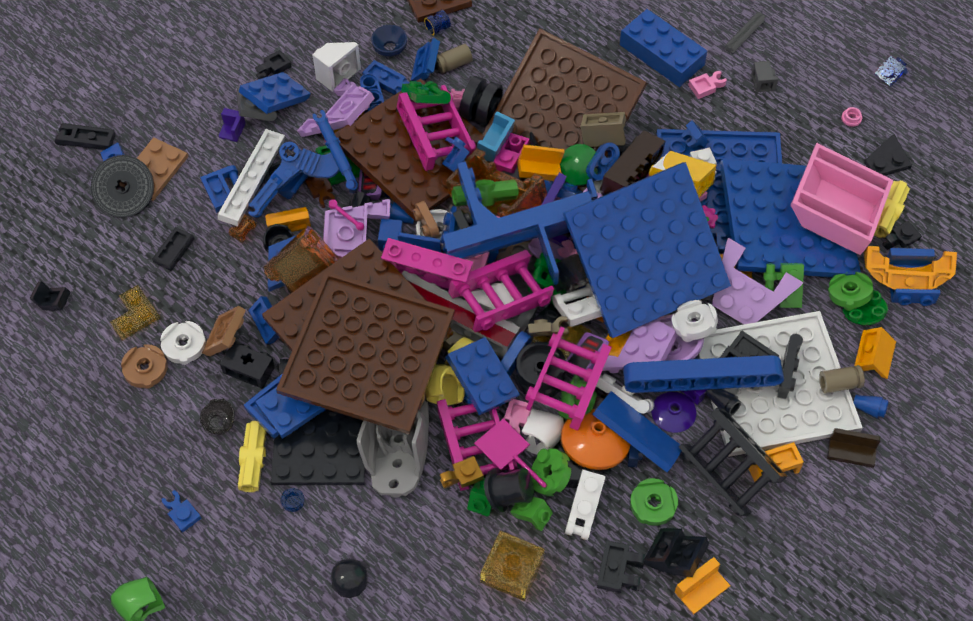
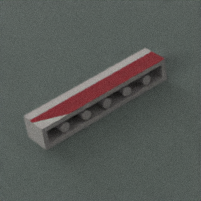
(499, 335)

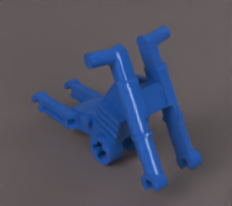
(308, 163)

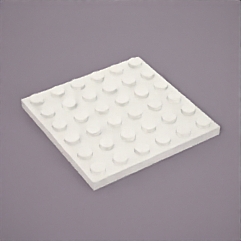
(806, 411)

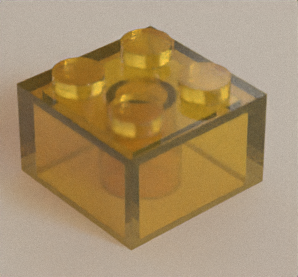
(512, 565)

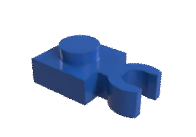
(182, 513)

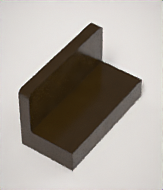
(853, 447)

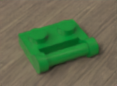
(426, 93)

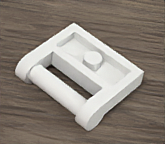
(578, 311)

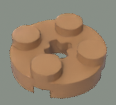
(150, 376)

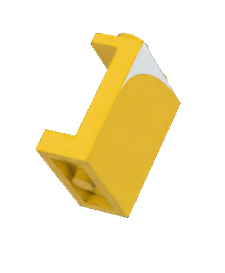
(700, 171)

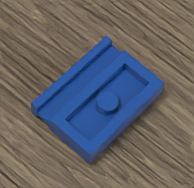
(425, 60)

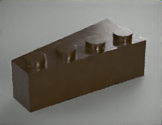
(633, 163)

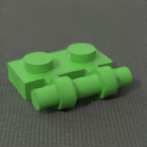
(796, 270)

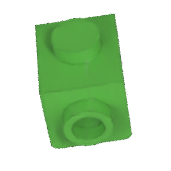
(535, 512)

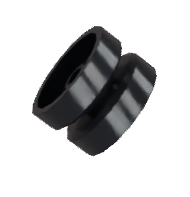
(480, 100)
(530, 364)

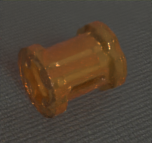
(244, 227)

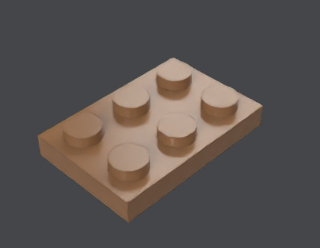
(162, 161)

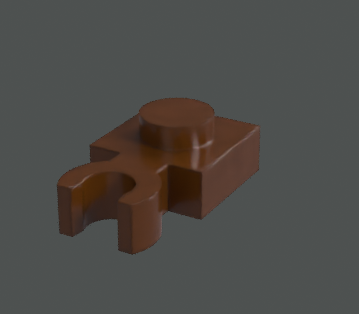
(320, 188)

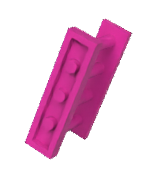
(422, 139)
(426, 263)
(501, 271)
(583, 394)
(453, 434)

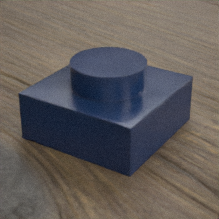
(633, 457)

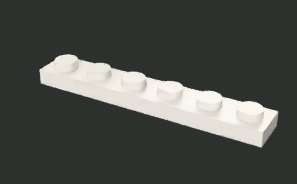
(251, 177)

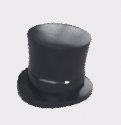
(508, 488)

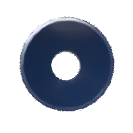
(389, 34)

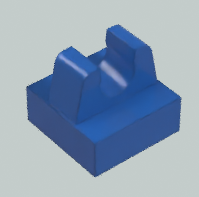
(697, 135)

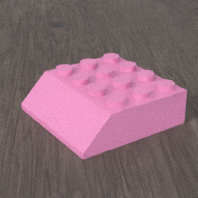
(840, 199)

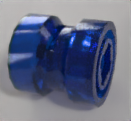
(437, 22)

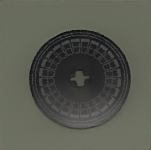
(107, 181)

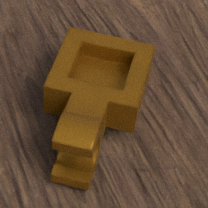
(465, 473)

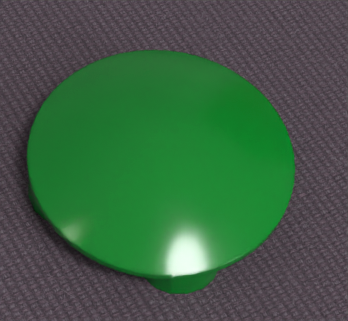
(575, 164)
(870, 313)

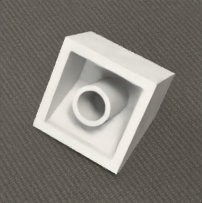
(336, 62)

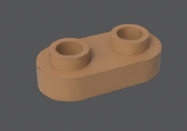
(424, 215)

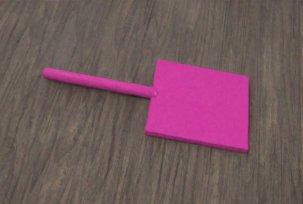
(504, 445)

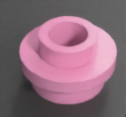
(852, 112)

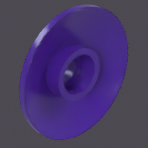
(674, 420)

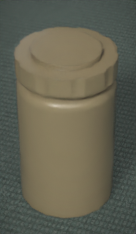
(453, 58)
(841, 379)

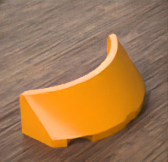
(910, 278)

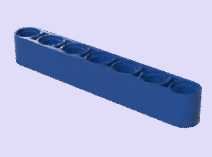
(703, 374)

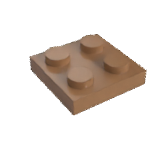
(223, 331)

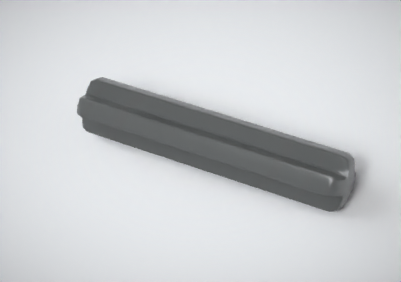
(742, 35)

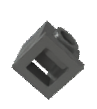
(764, 76)

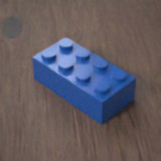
(663, 47)

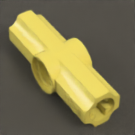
(892, 208)
(251, 457)

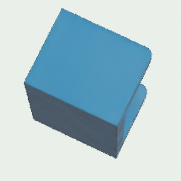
(496, 136)

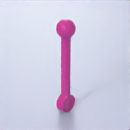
(333, 205)

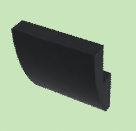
(746, 346)
(675, 552)

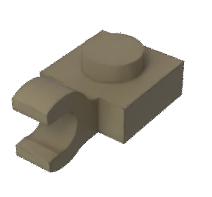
(545, 328)

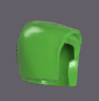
(133, 596)

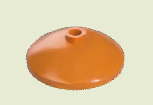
(591, 447)

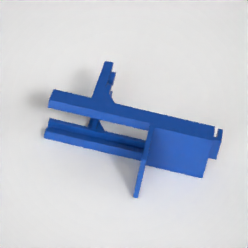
(497, 233)

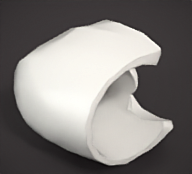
(545, 427)

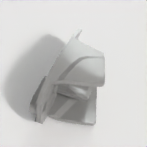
(386, 448)

